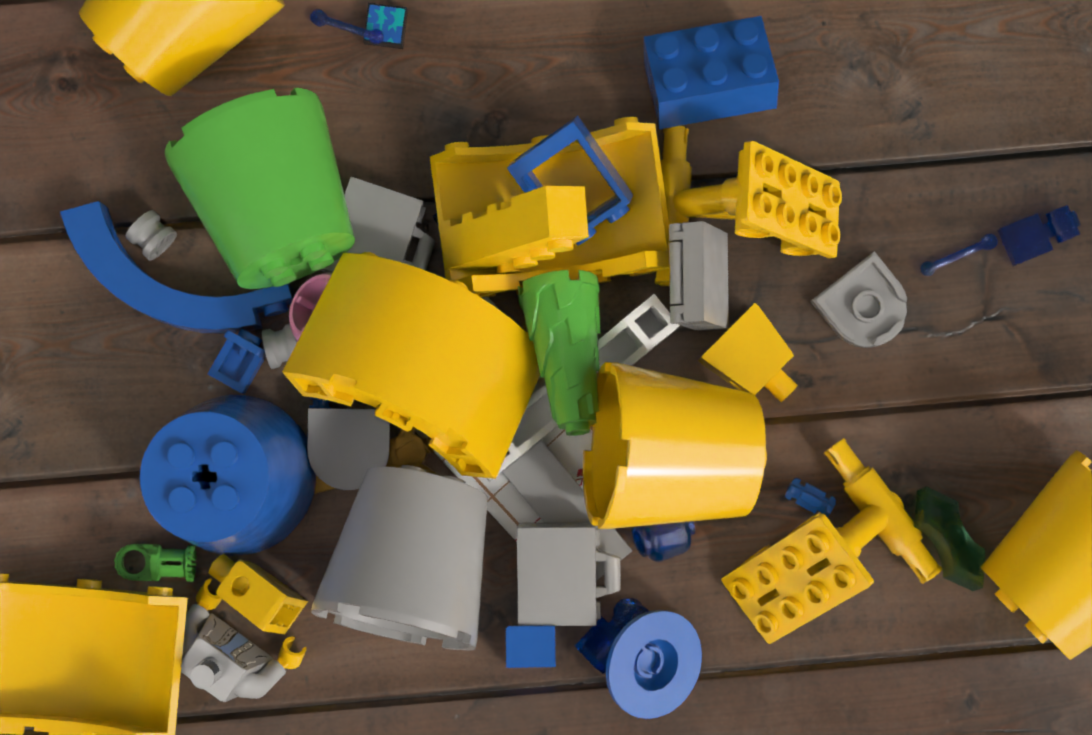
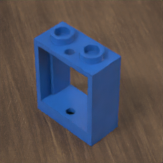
(522, 168)

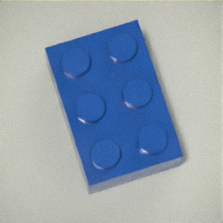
(710, 72)

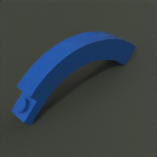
(107, 259)

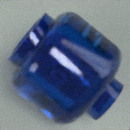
(663, 540)

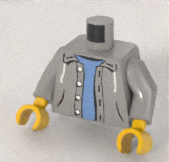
(224, 659)

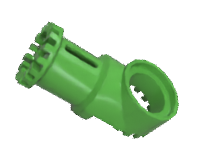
(156, 562)

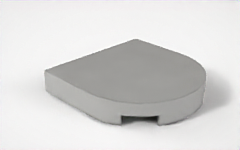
(864, 304)
(346, 444)

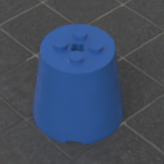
(260, 471)

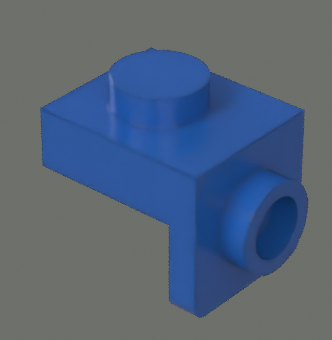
(238, 360)

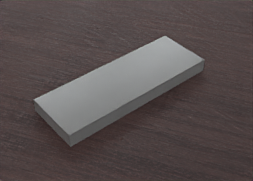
(558, 496)

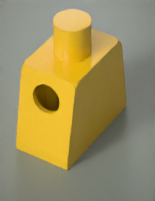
(751, 356)
(257, 594)

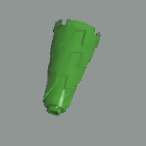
(564, 328)

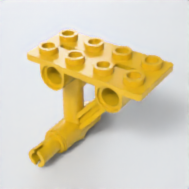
(765, 199)
(820, 563)

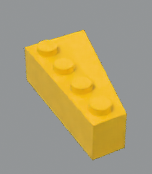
(517, 231)

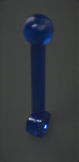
(320, 18)
(987, 242)

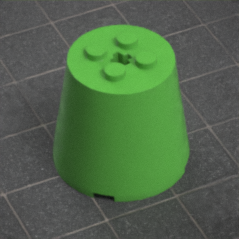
(265, 186)

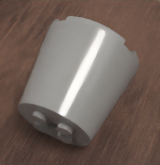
(409, 559)

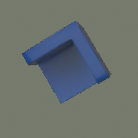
(530, 646)

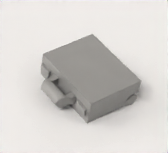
(386, 224)
(698, 276)
(560, 574)

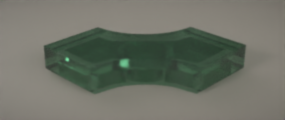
(941, 522)

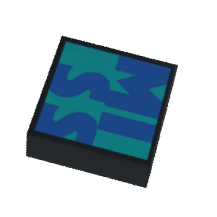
(390, 20)

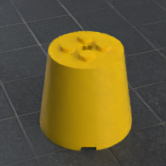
(173, 39)
(671, 450)
(1048, 560)

